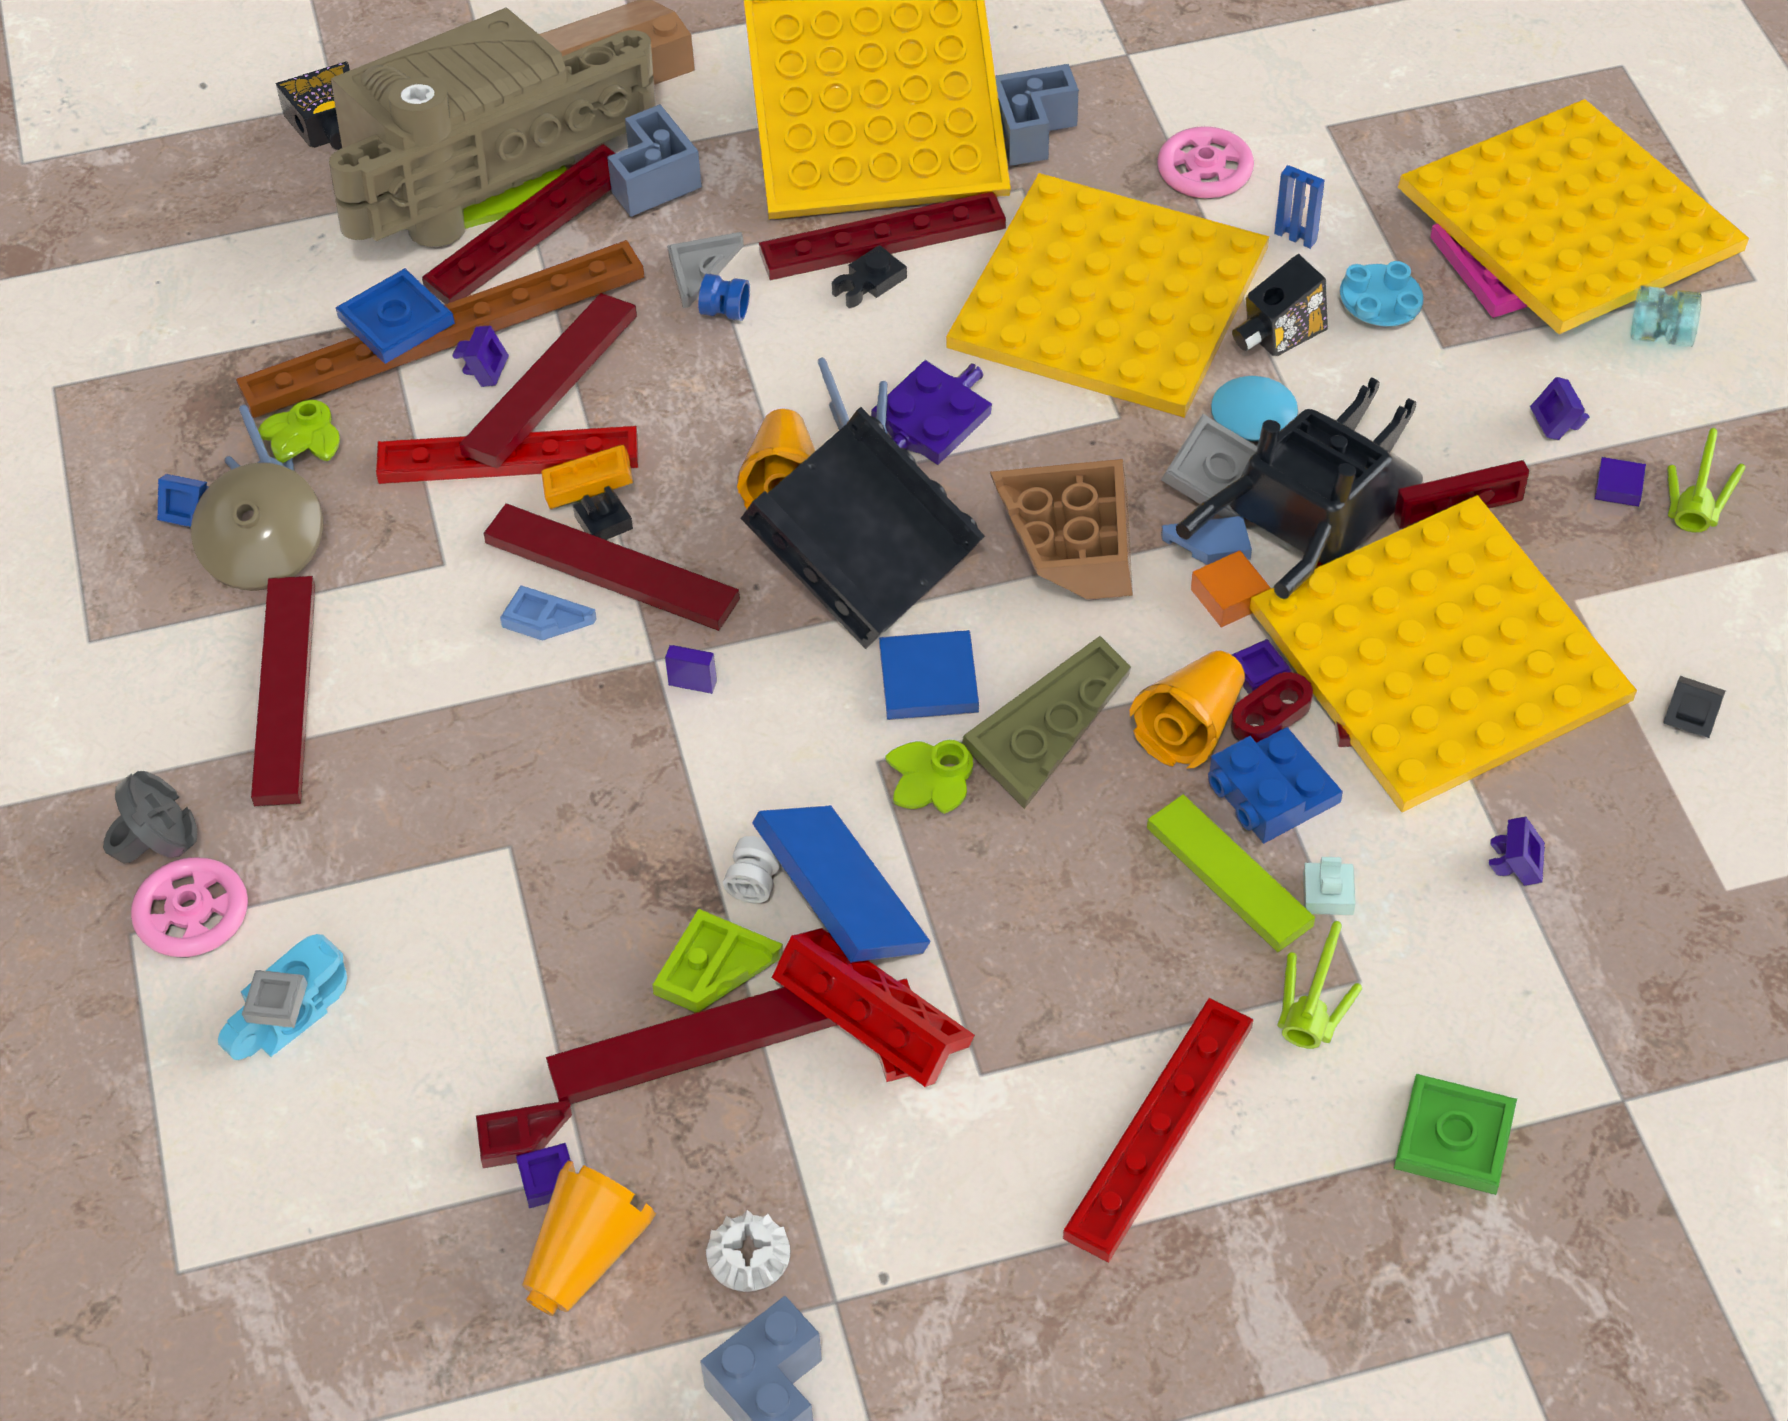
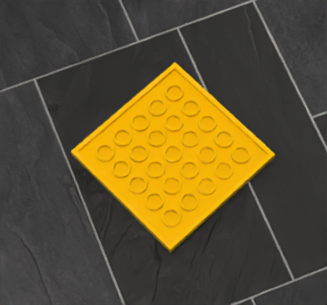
(874, 103)
(1572, 215)
(1109, 294)
(1442, 652)

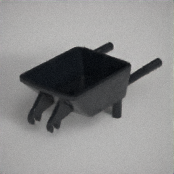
(1317, 484)

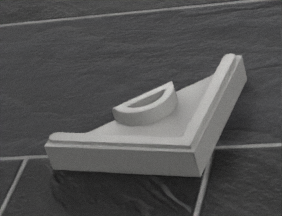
(697, 257)

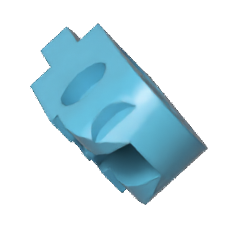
(326, 979)

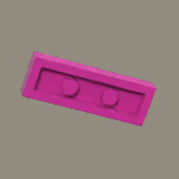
(1486, 287)

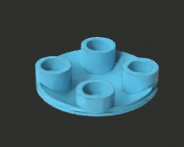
(1381, 293)
(1250, 401)

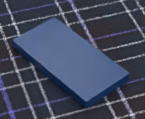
(841, 883)

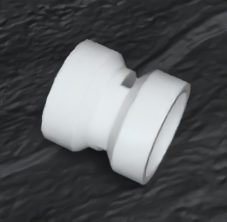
(751, 874)

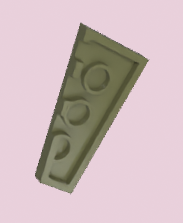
(1043, 723)

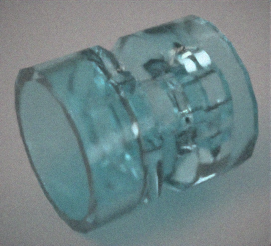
(1666, 316)

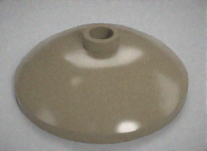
(270, 544)

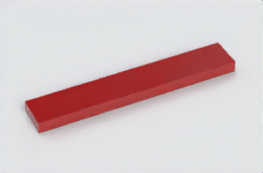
(442, 458)
(1157, 1130)

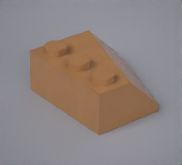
(1073, 524)

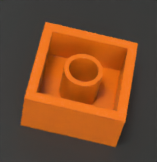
(1227, 587)

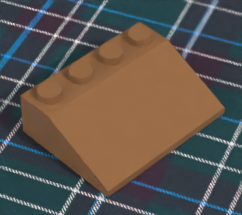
(669, 36)

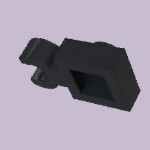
(871, 273)

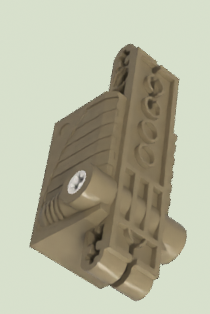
(472, 120)

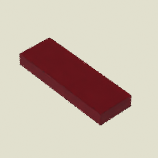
(1493, 485)

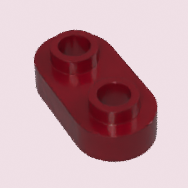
(1267, 709)

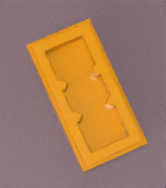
(586, 476)

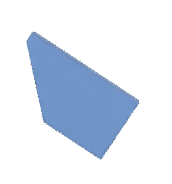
(1213, 540)
(544, 614)

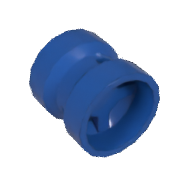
(724, 297)

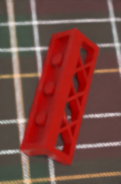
(870, 1005)

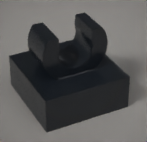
(603, 515)
(1694, 706)

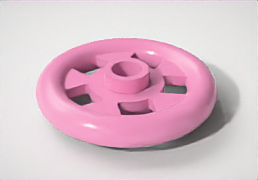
(1205, 162)
(197, 938)

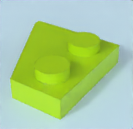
(713, 961)

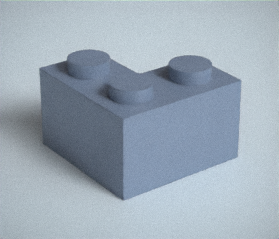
(1034, 105)
(656, 165)
(757, 1366)

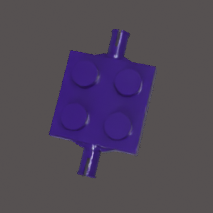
(935, 410)

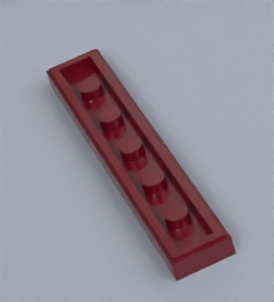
(521, 228)
(892, 231)
(548, 380)
(612, 566)
(283, 692)
(682, 1044)

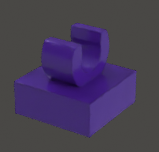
(483, 356)
(1559, 409)
(1522, 851)

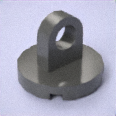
(148, 820)

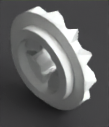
(767, 1263)

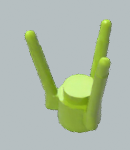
(1695, 507)
(1307, 1020)

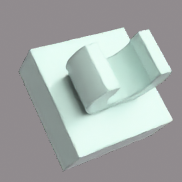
(1329, 887)

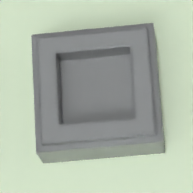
(274, 998)

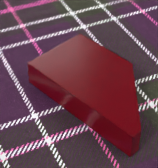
(519, 1131)

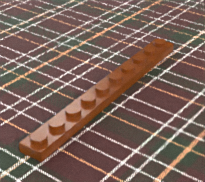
(497, 307)

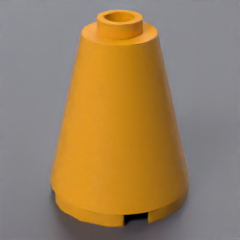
(775, 452)
(1188, 709)
(581, 1237)

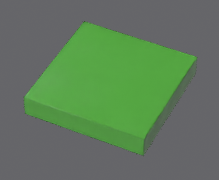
(1456, 1134)

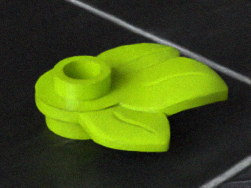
(300, 429)
(927, 778)

